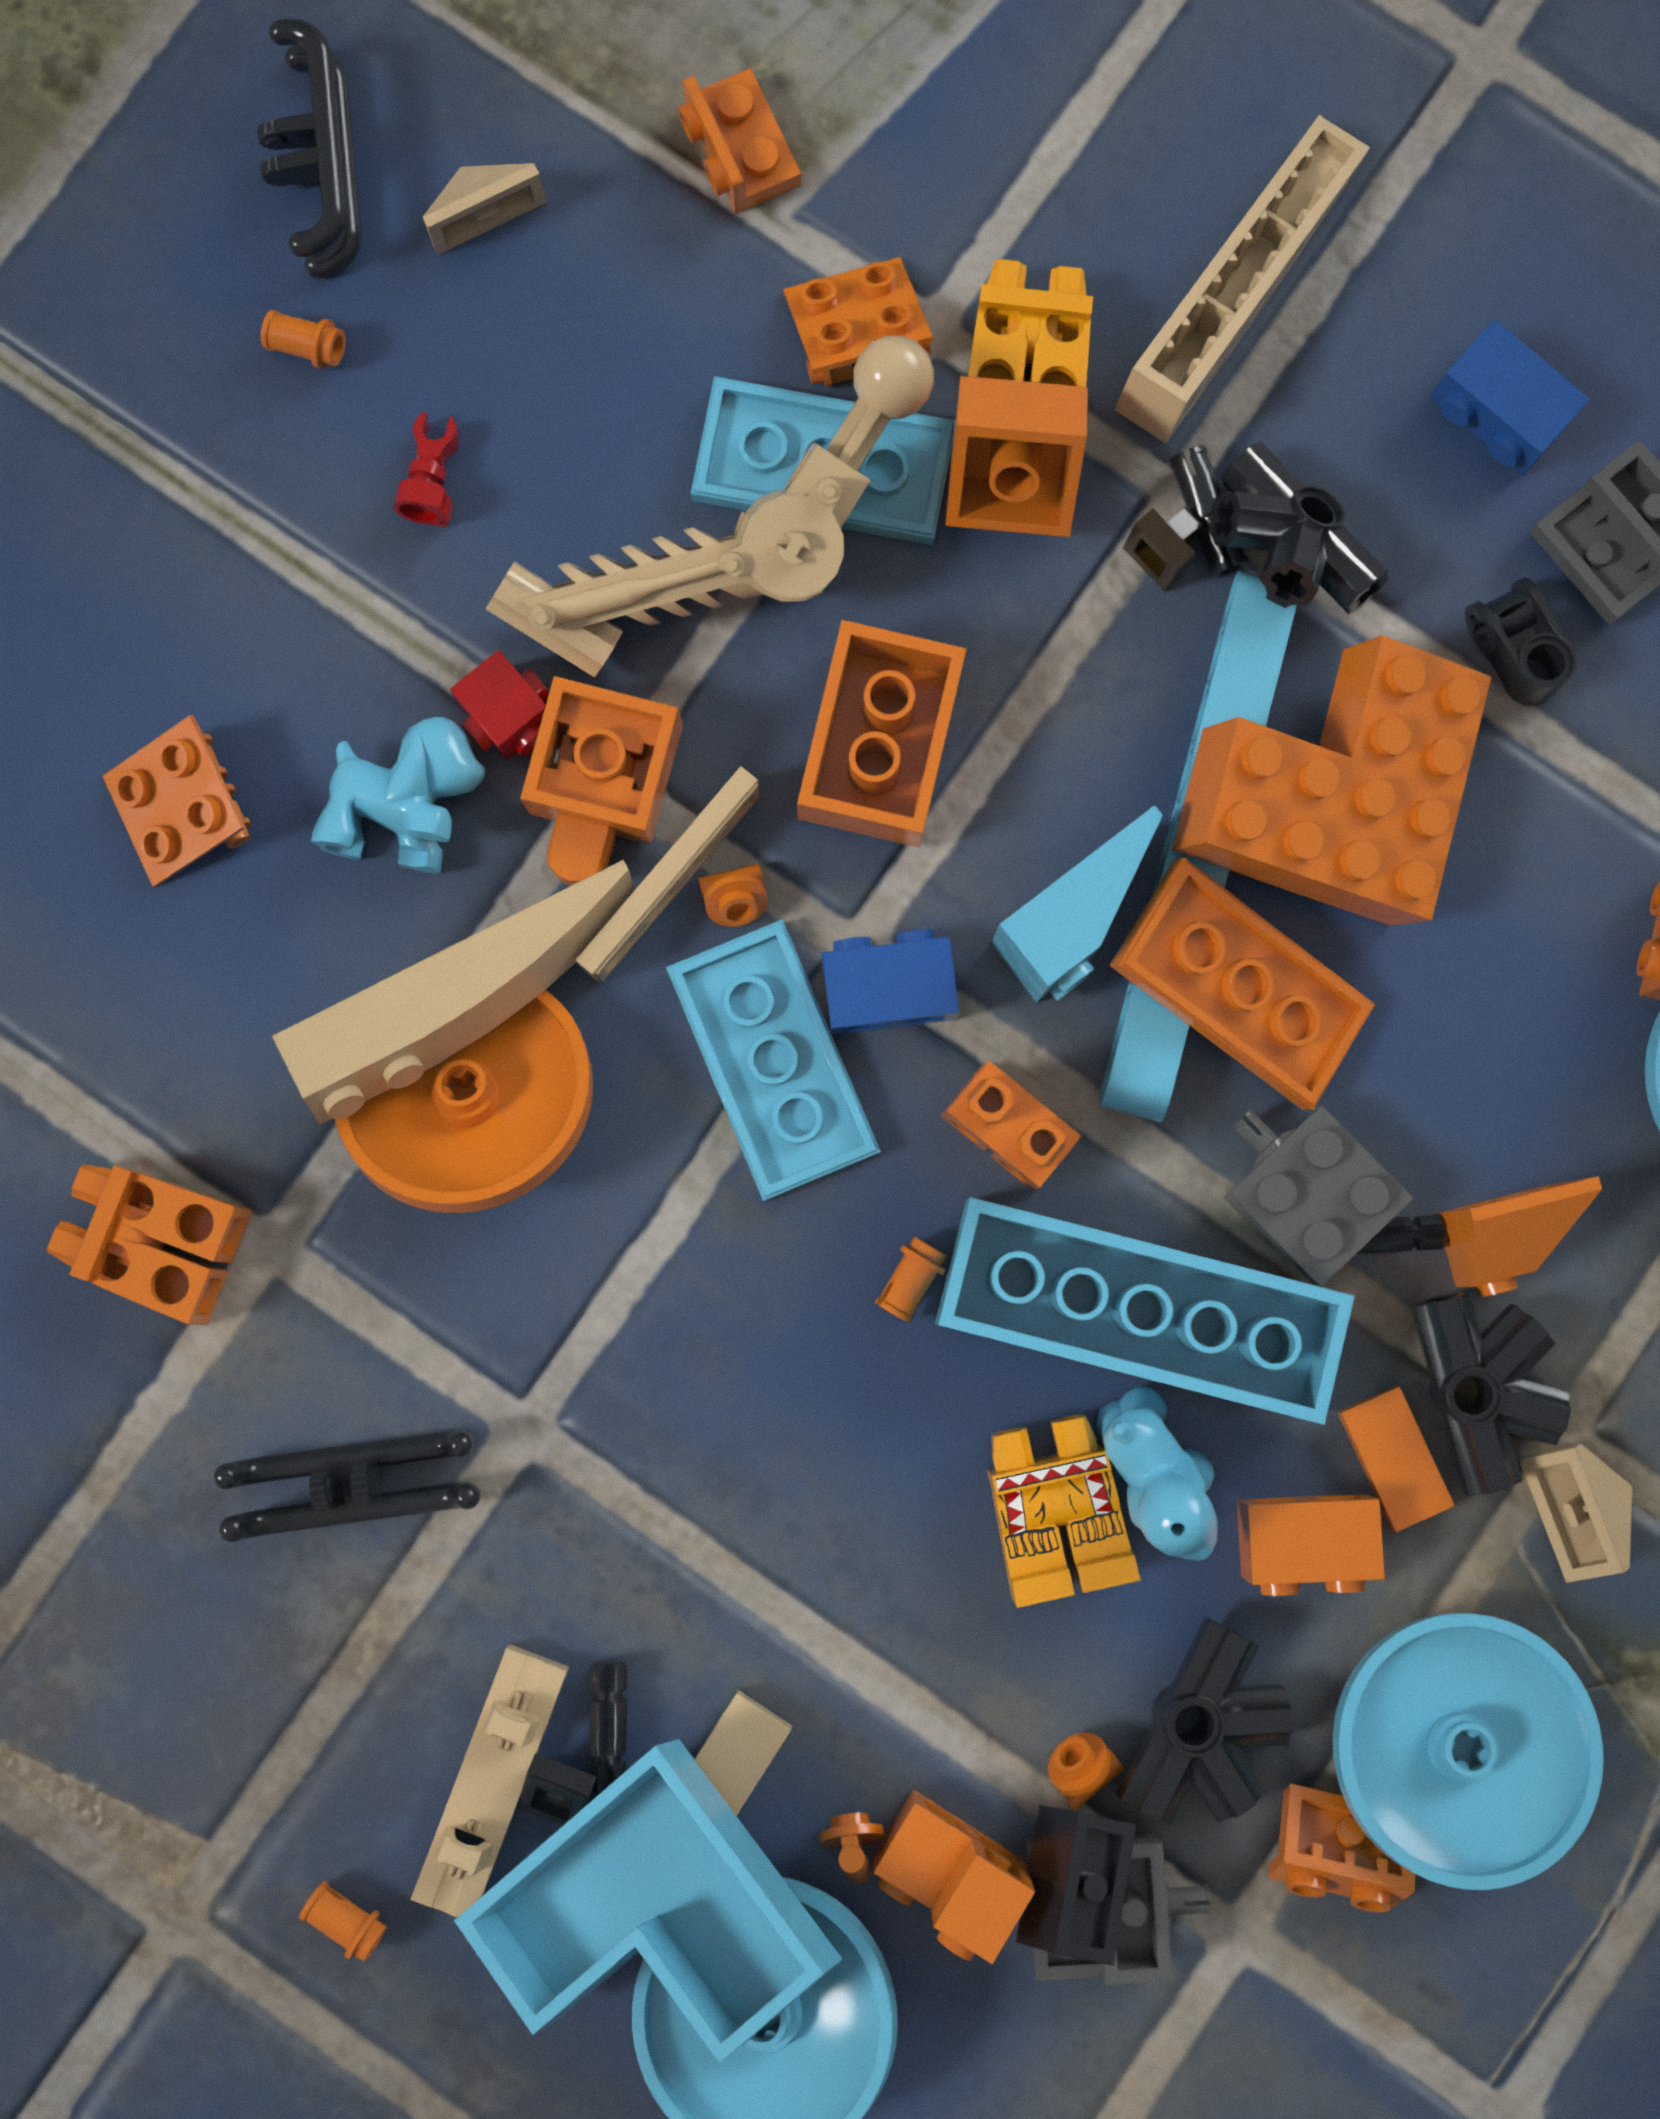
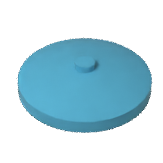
(1468, 1750)
(810, 2062)

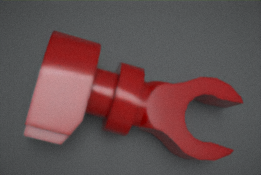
(422, 495)

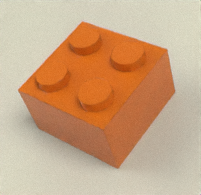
(1016, 456)

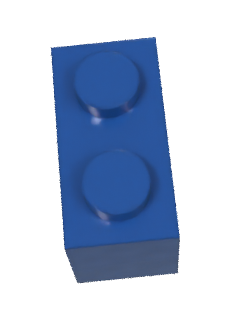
(1508, 398)
(889, 982)

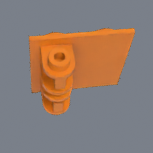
(849, 311)
(176, 801)

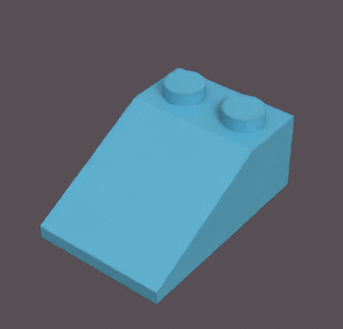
(1066, 923)

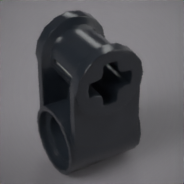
(1519, 630)

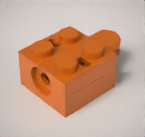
(606, 774)

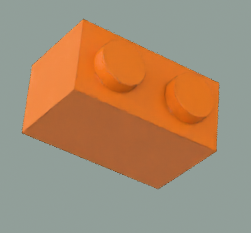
(1310, 1542)

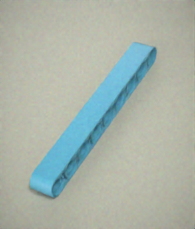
(1238, 685)

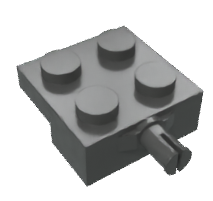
(1610, 533)
(1314, 1193)
(1146, 1917)

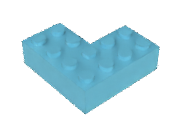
(660, 1874)

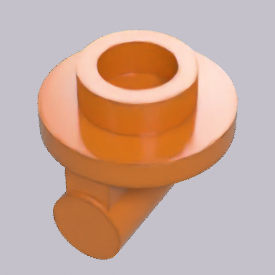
(735, 895)
(1082, 1767)
(851, 1834)

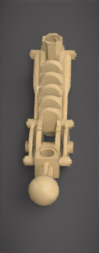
(780, 547)

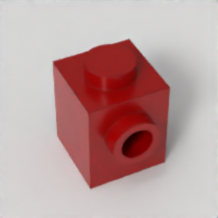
(502, 706)

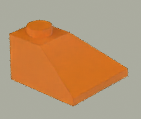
(1512, 1233)

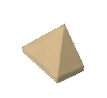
(481, 200)
(1583, 1511)

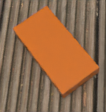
(1395, 1458)

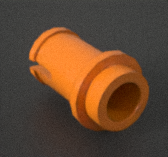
(303, 338)
(911, 1278)
(344, 1922)

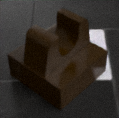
(1163, 545)

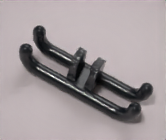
(330, 159)
(346, 1484)

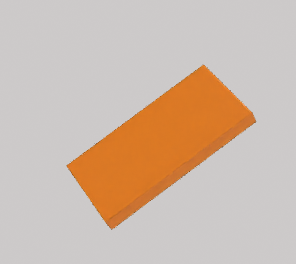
(1242, 984)

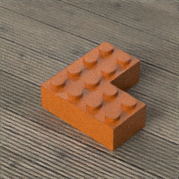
(1365, 810)

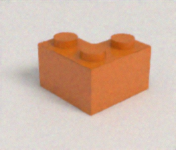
(958, 1873)

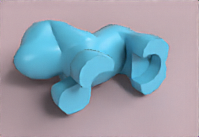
(431, 765)
(1163, 1480)

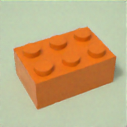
(880, 733)

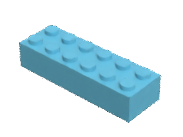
(1145, 1310)

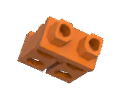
(1013, 1124)
(128, 1237)

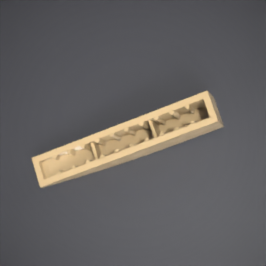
(1239, 280)
(445, 1001)

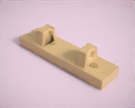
(490, 1780)

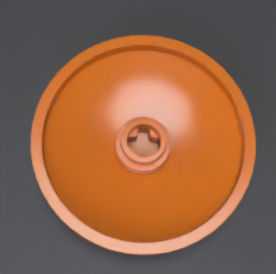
(482, 1119)

